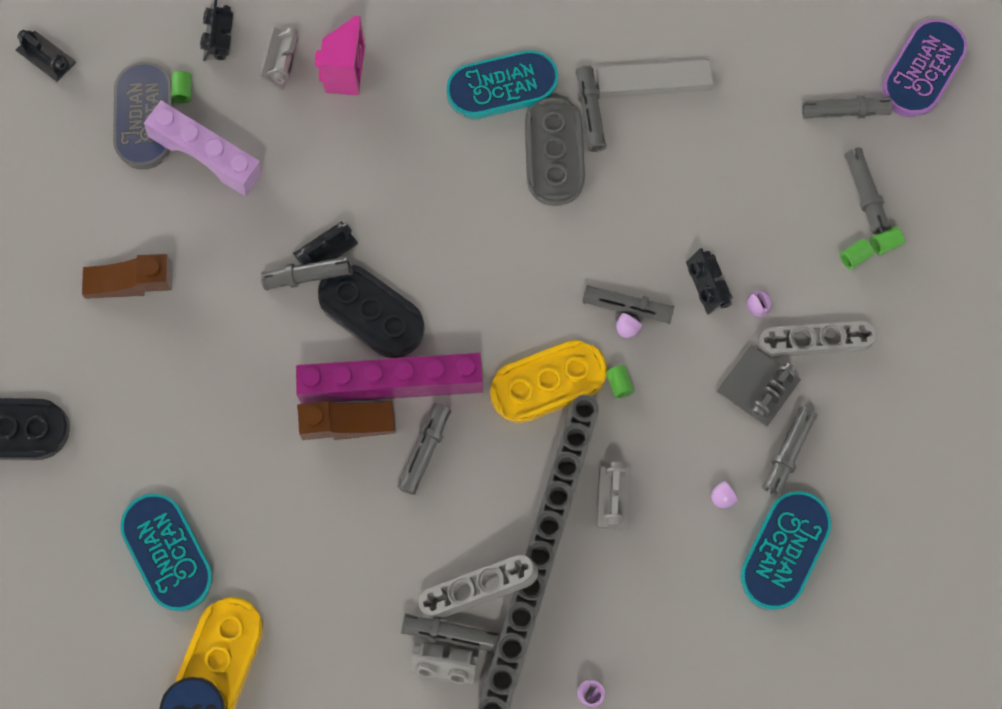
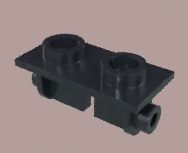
(212, 40)
(44, 54)
(327, 245)
(704, 270)

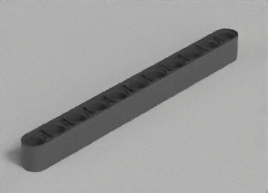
(541, 542)

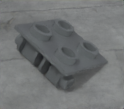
(759, 385)

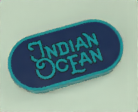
(501, 84)
(785, 550)
(166, 552)

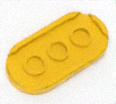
(547, 381)
(224, 646)

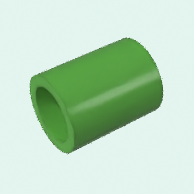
(181, 87)
(887, 240)
(856, 253)
(620, 381)

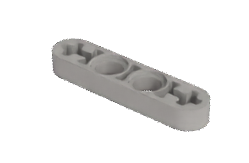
(816, 336)
(477, 583)

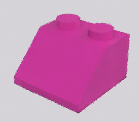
(342, 58)

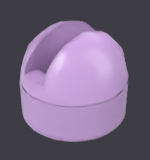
(754, 305)
(627, 326)
(723, 496)
(595, 697)

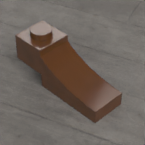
(128, 277)
(345, 420)

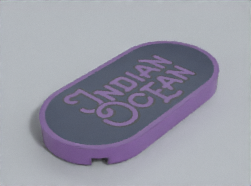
(924, 67)

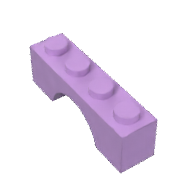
(183, 134)

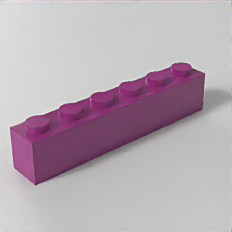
(389, 378)

